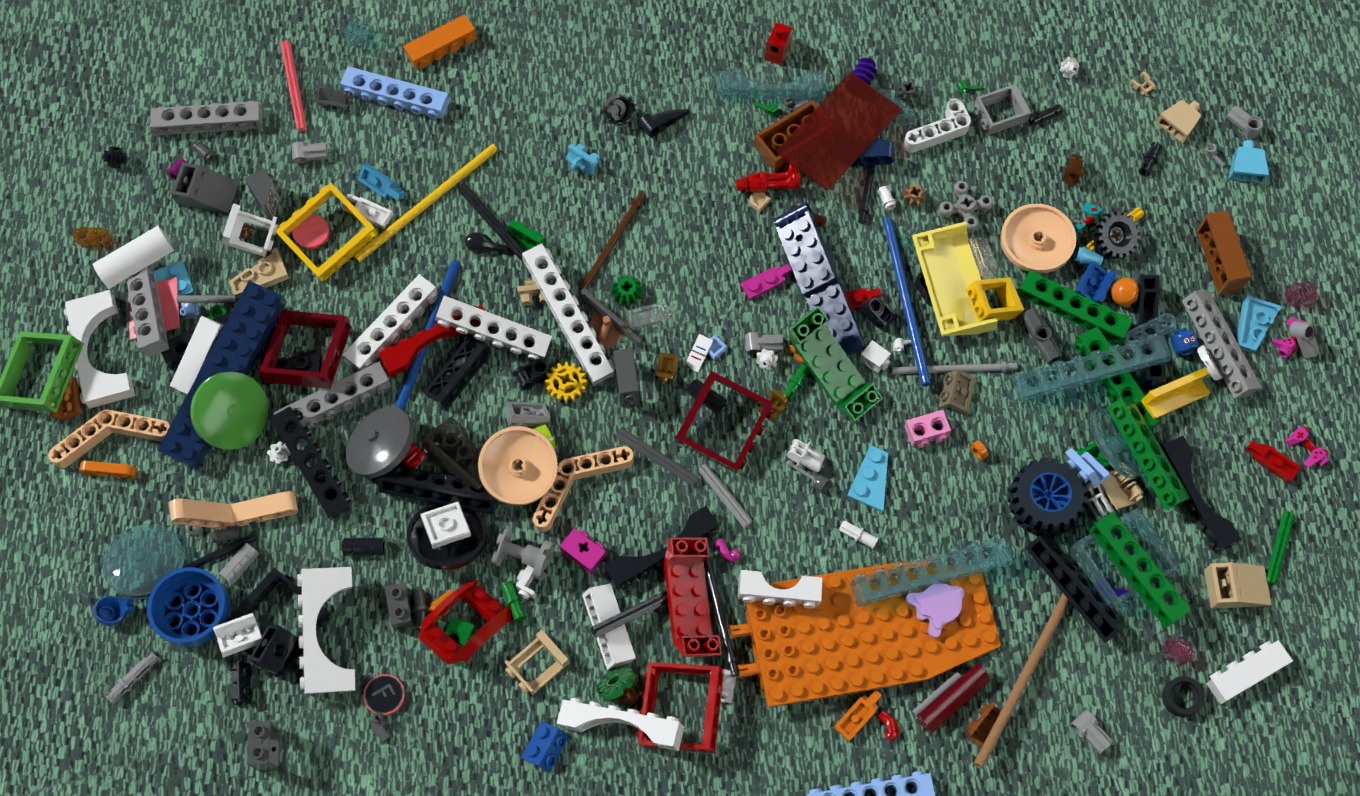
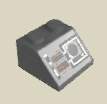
(264, 191)

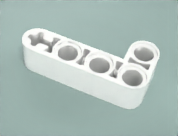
(917, 140)

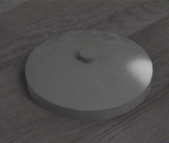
(380, 442)

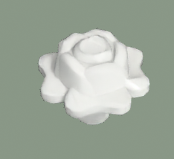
(1069, 67)
(766, 359)
(278, 452)

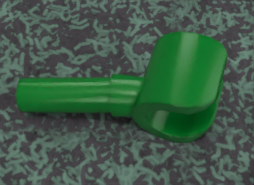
(963, 87)
(771, 110)

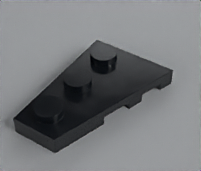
(302, 361)

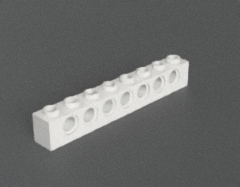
(595, 373)

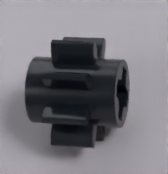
(114, 157)

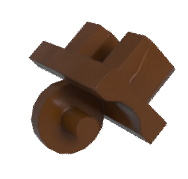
(1073, 170)

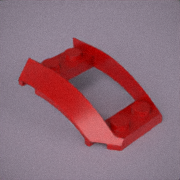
(480, 601)

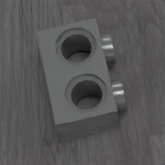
(399, 606)

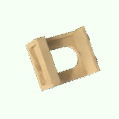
(515, 664)

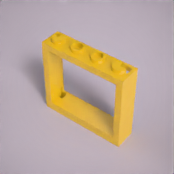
(345, 252)

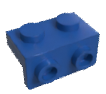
(1095, 282)
(545, 746)

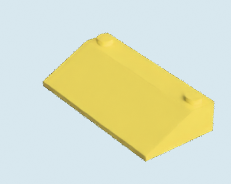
(948, 272)

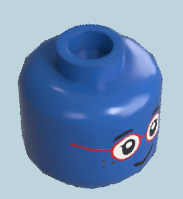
(1185, 342)

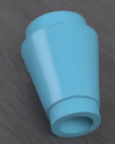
(1086, 256)

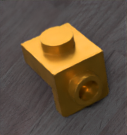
(667, 366)
(779, 404)

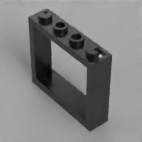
(260, 594)

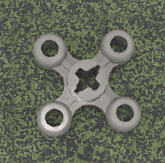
(965, 206)

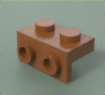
(70, 403)
(981, 728)

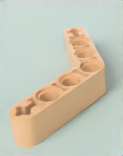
(98, 424)
(578, 472)
(226, 515)

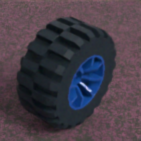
(1047, 497)

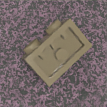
(957, 391)

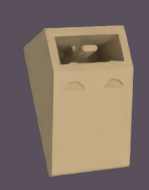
(1236, 585)

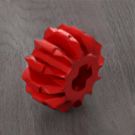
(414, 456)

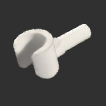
(899, 344)

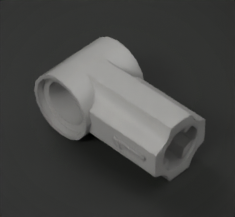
(1245, 122)
(306, 152)
(1306, 338)
(756, 342)
(1088, 728)

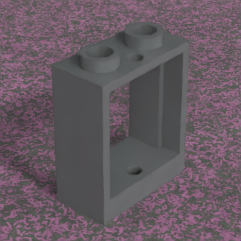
(626, 377)
(261, 740)

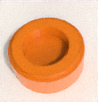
(979, 450)

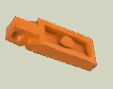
(857, 716)

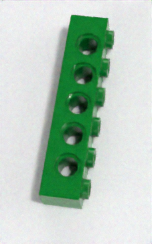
(1064, 309)
(1127, 386)
(1148, 452)
(1139, 580)

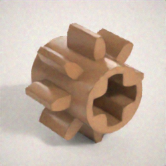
(914, 195)

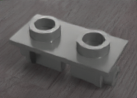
(340, 99)

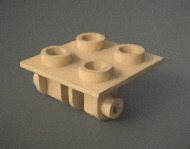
(1120, 491)

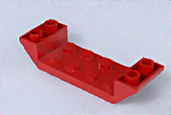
(689, 598)

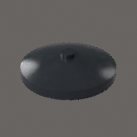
(450, 555)

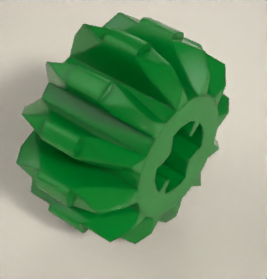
(627, 296)

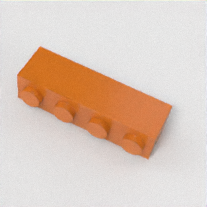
(440, 42)

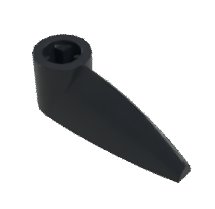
(657, 123)

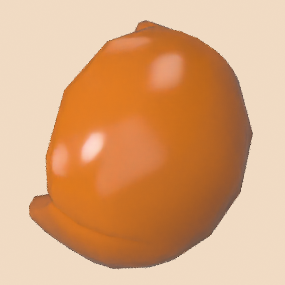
(1125, 292)

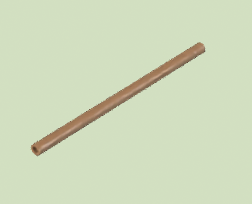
(1021, 682)

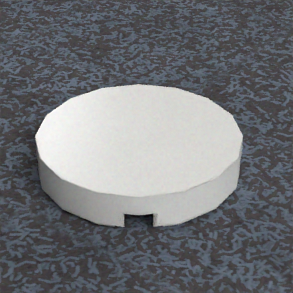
(1209, 362)

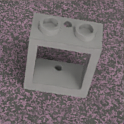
(1017, 102)

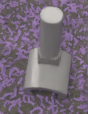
(1211, 153)

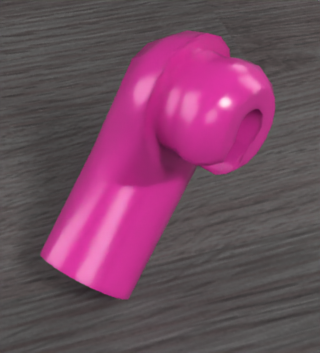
(725, 552)

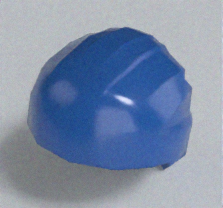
(112, 610)

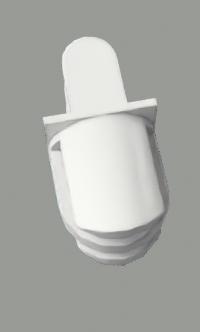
(805, 455)
(1096, 498)

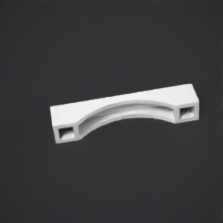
(580, 717)

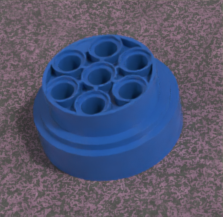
(179, 586)

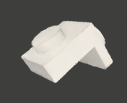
(525, 578)
(728, 687)

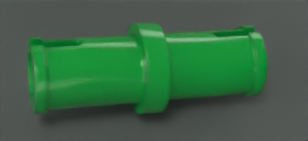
(796, 382)
(513, 601)

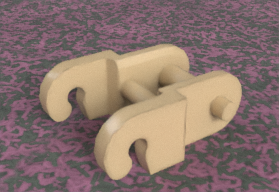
(1136, 86)

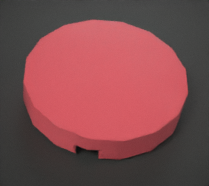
(311, 232)

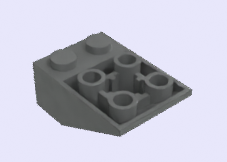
(204, 189)

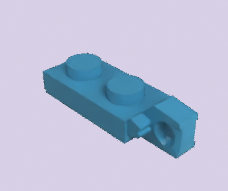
(380, 183)

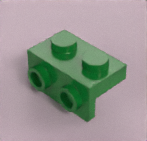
(527, 238)

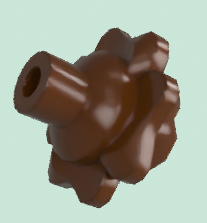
(246, 231)
(629, 697)

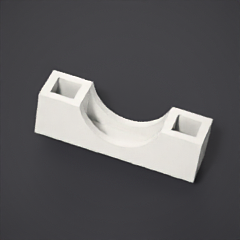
(754, 588)

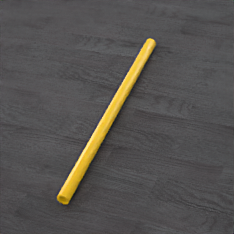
(425, 203)

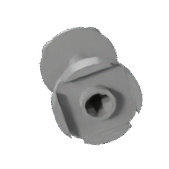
(530, 555)

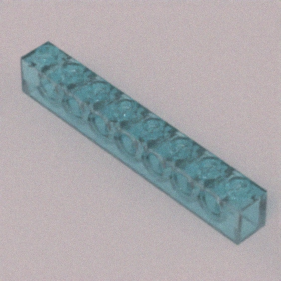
(1155, 343)
(994, 547)

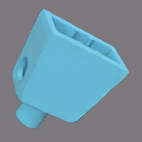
(1249, 164)

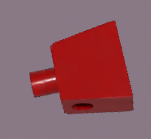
(781, 38)

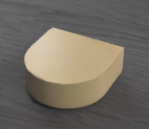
(759, 201)

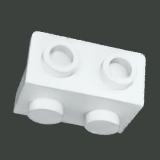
(237, 635)

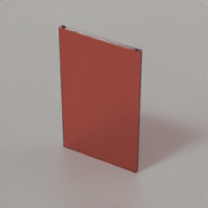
(838, 131)

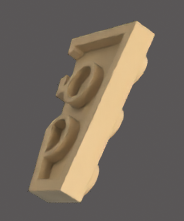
(265, 273)

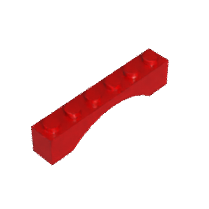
(399, 357)

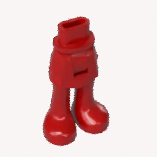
(764, 181)

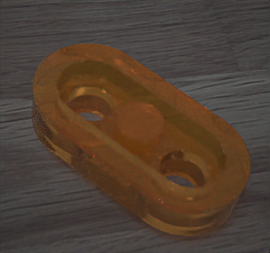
(93, 237)

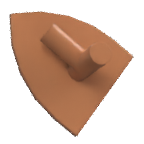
(605, 332)

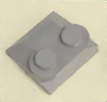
(526, 414)

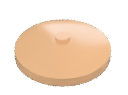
(1038, 238)
(517, 465)

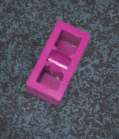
(587, 560)

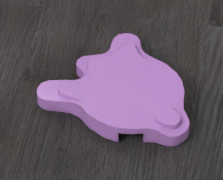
(937, 604)

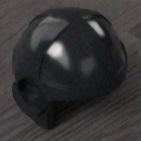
(618, 110)

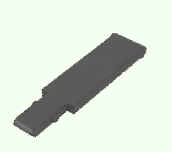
(615, 321)

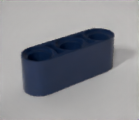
(877, 154)

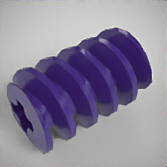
(866, 70)

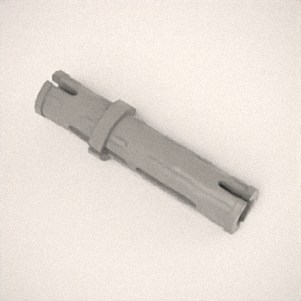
(131, 677)

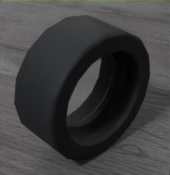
(1194, 686)

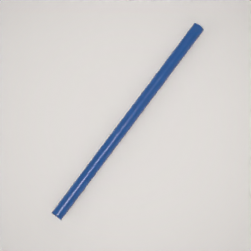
(906, 302)
(417, 361)

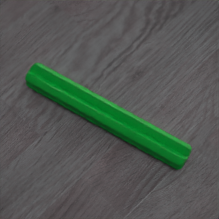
(1279, 547)

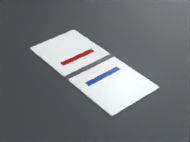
(699, 352)

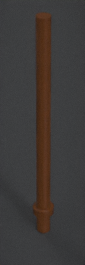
(635, 205)

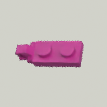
(765, 281)

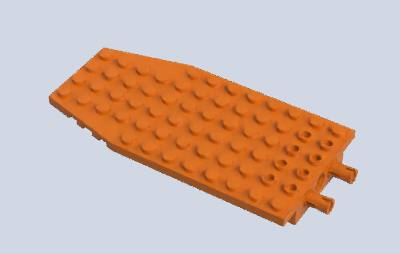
(859, 649)

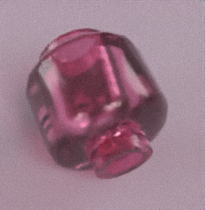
(1178, 650)

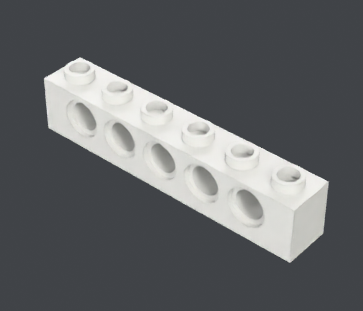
(449, 306)
(392, 314)

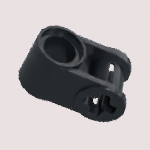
(881, 315)
(530, 373)

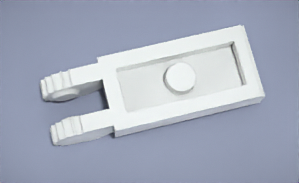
(372, 212)

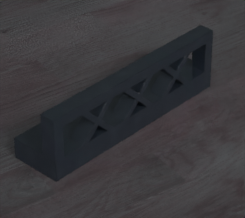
(465, 372)

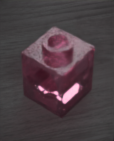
(1308, 293)

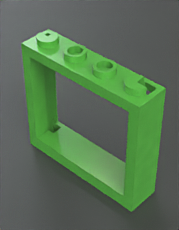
(57, 380)

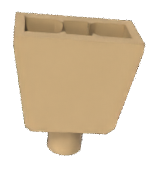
(1180, 119)

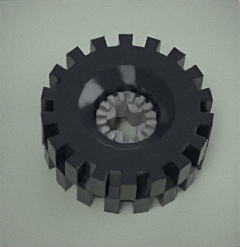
(1126, 232)

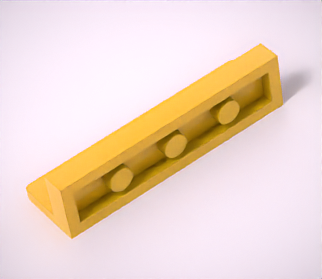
(1176, 394)

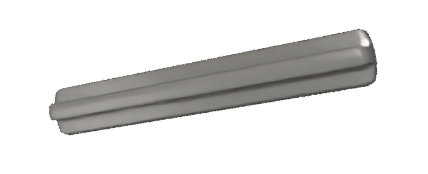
(725, 496)

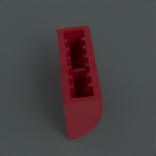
(953, 699)

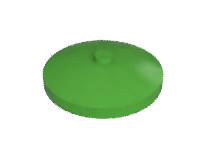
(229, 410)

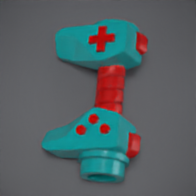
(1093, 213)

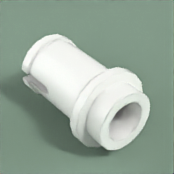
(886, 197)

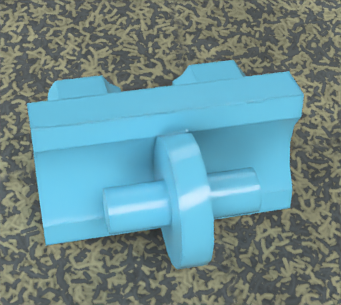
(581, 160)

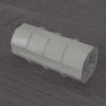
(239, 563)

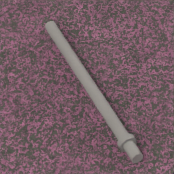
(1003, 366)

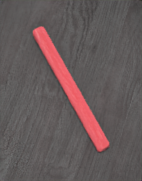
(293, 86)

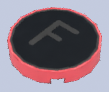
(384, 694)

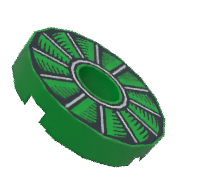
(615, 681)

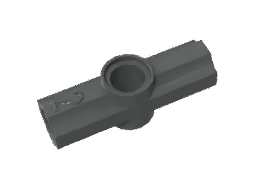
(1045, 345)

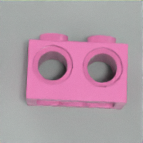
(925, 425)

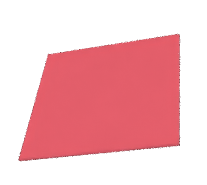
(170, 308)

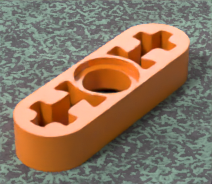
(104, 469)

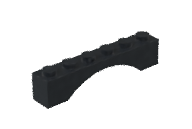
(1146, 310)
(1218, 531)
(627, 569)

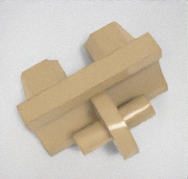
(528, 290)

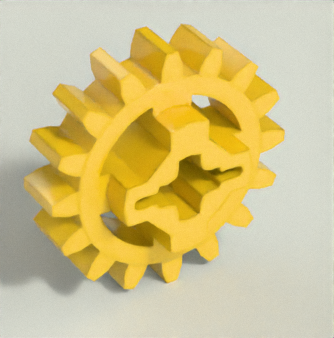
(561, 375)

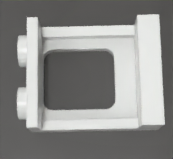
(234, 226)

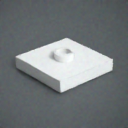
(445, 525)

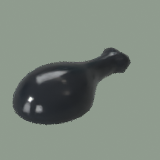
(481, 243)

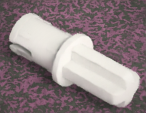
(858, 534)

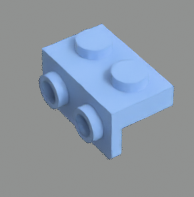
(1088, 467)

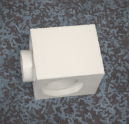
(875, 357)

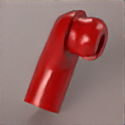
(892, 725)

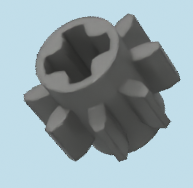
(907, 91)

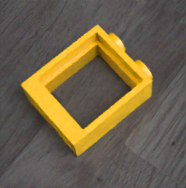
(1006, 292)

